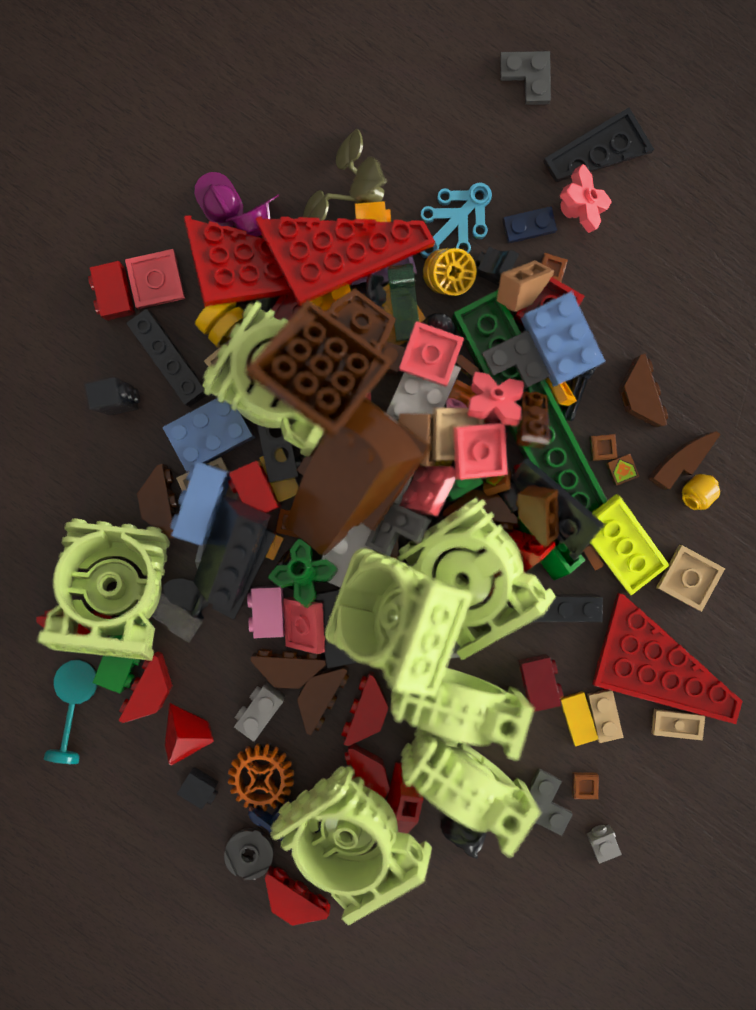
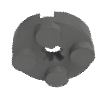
(244, 866)

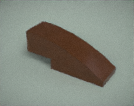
(682, 460)

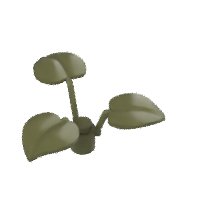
(365, 185)

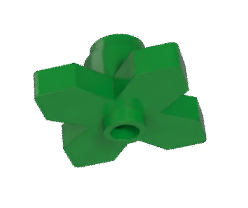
(303, 584)

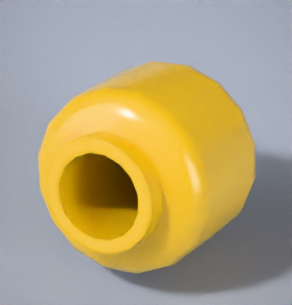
(700, 492)

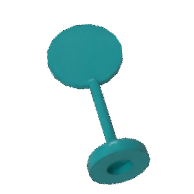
(73, 686)

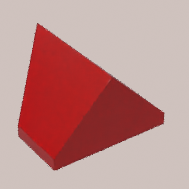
(185, 734)

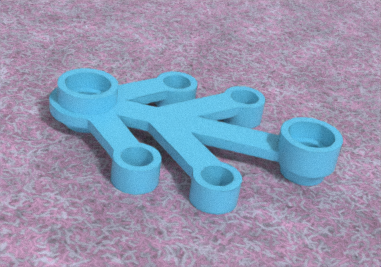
(459, 216)

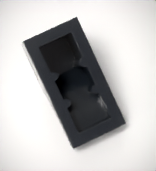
(495, 263)

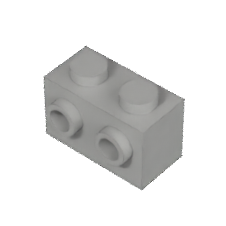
(260, 711)

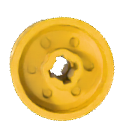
(449, 271)
(219, 322)

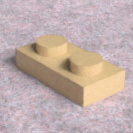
(605, 715)
(678, 724)

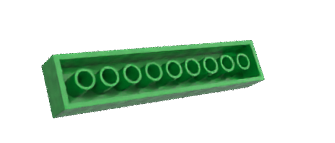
(490, 324)

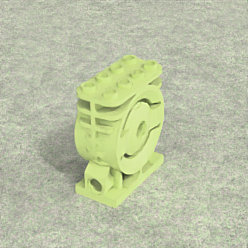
(229, 381)
(473, 530)
(85, 547)
(397, 620)
(468, 711)
(469, 787)
(342, 852)

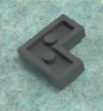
(531, 67)
(522, 354)
(395, 522)
(543, 791)

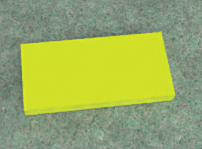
(626, 546)

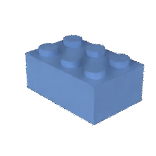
(563, 339)
(208, 433)
(200, 503)

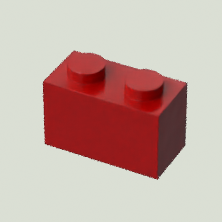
(111, 291)

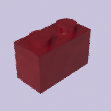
(540, 682)

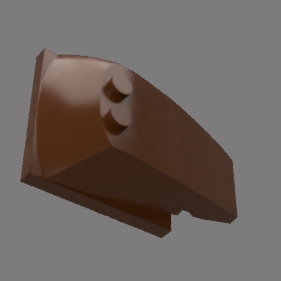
(326, 359)
(353, 477)

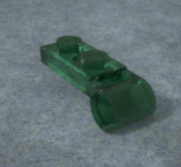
(403, 299)

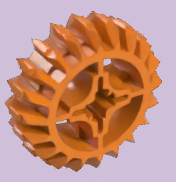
(247, 792)

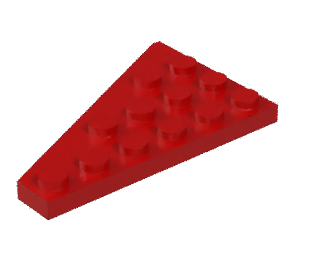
(328, 255)
(233, 264)
(652, 666)

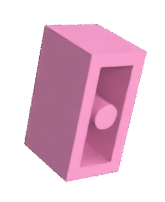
(267, 611)

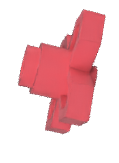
(583, 200)
(495, 401)

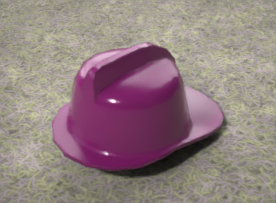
(218, 198)
(247, 220)

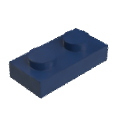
(529, 224)

